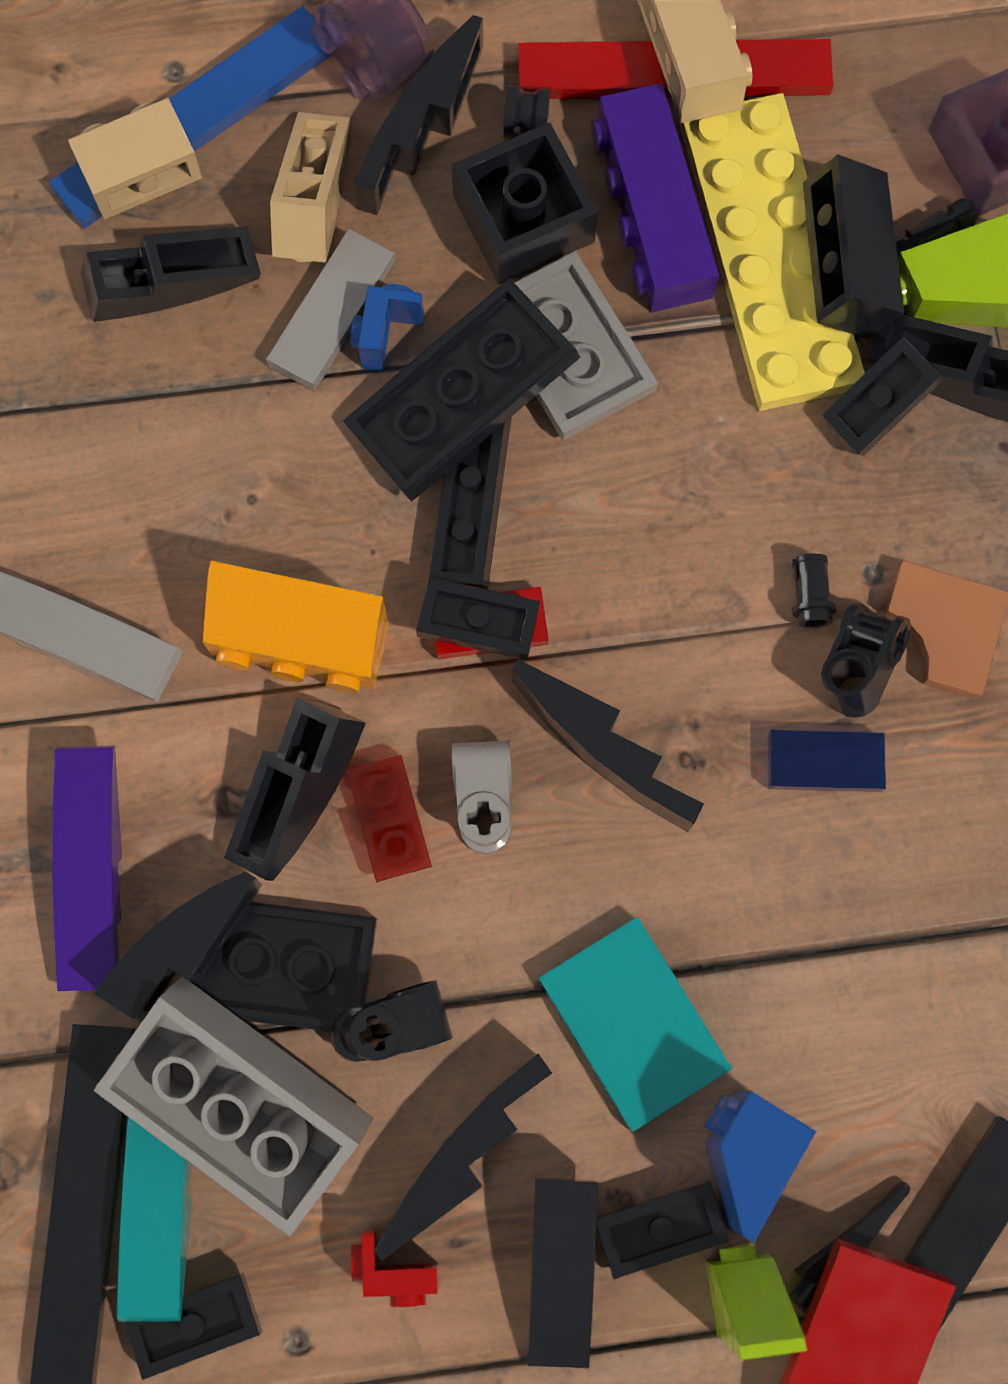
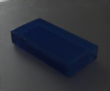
(826, 761)

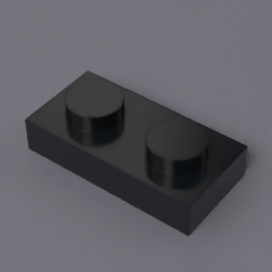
(883, 396)
(478, 618)
(661, 1229)
(209, 1322)

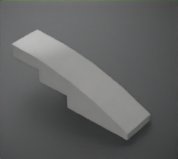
(85, 638)

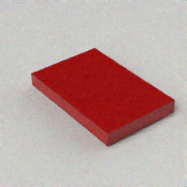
(869, 1320)

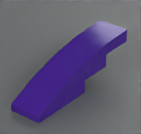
(85, 865)

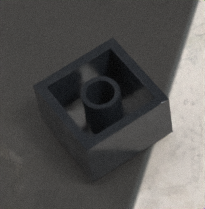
(524, 203)

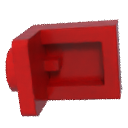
(403, 1283)

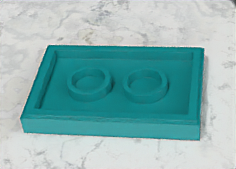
(634, 1024)

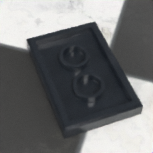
(293, 966)

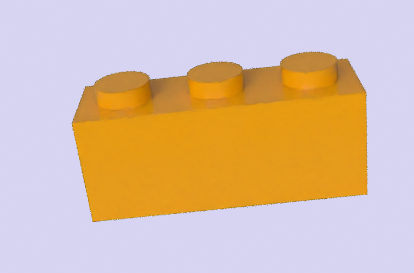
(294, 627)

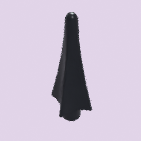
(860, 1234)

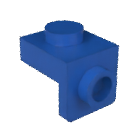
(382, 307)

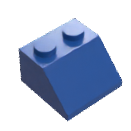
(752, 1157)

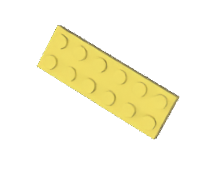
(756, 218)

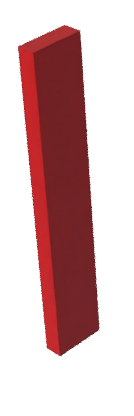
(614, 67)

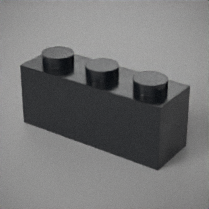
(852, 247)

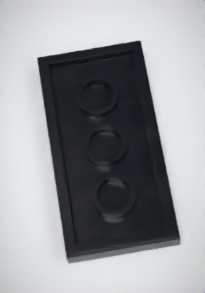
(461, 389)

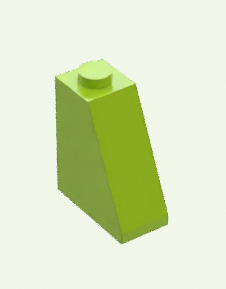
(959, 277)

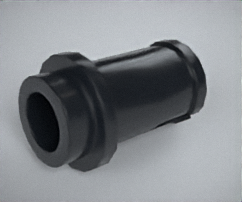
(812, 591)

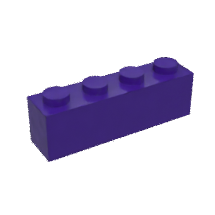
(655, 198)

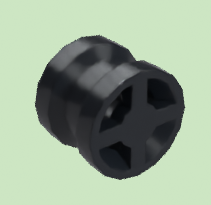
(525, 110)

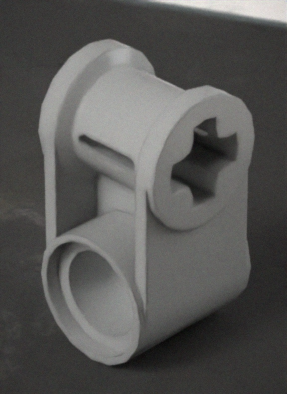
(483, 786)

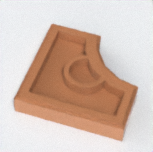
(953, 624)

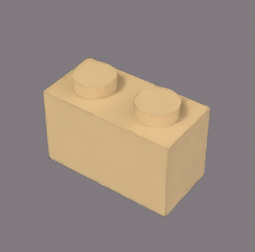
(135, 157)

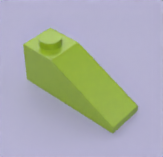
(752, 1304)

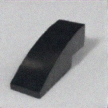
(167, 271)
(971, 365)
(293, 787)
(179, 945)
(562, 1272)

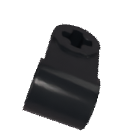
(867, 649)
(399, 1024)

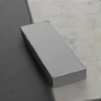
(328, 310)

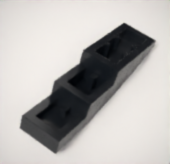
(424, 106)
(587, 728)
(448, 1175)

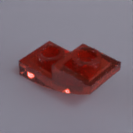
(388, 818)

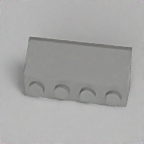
(234, 1105)

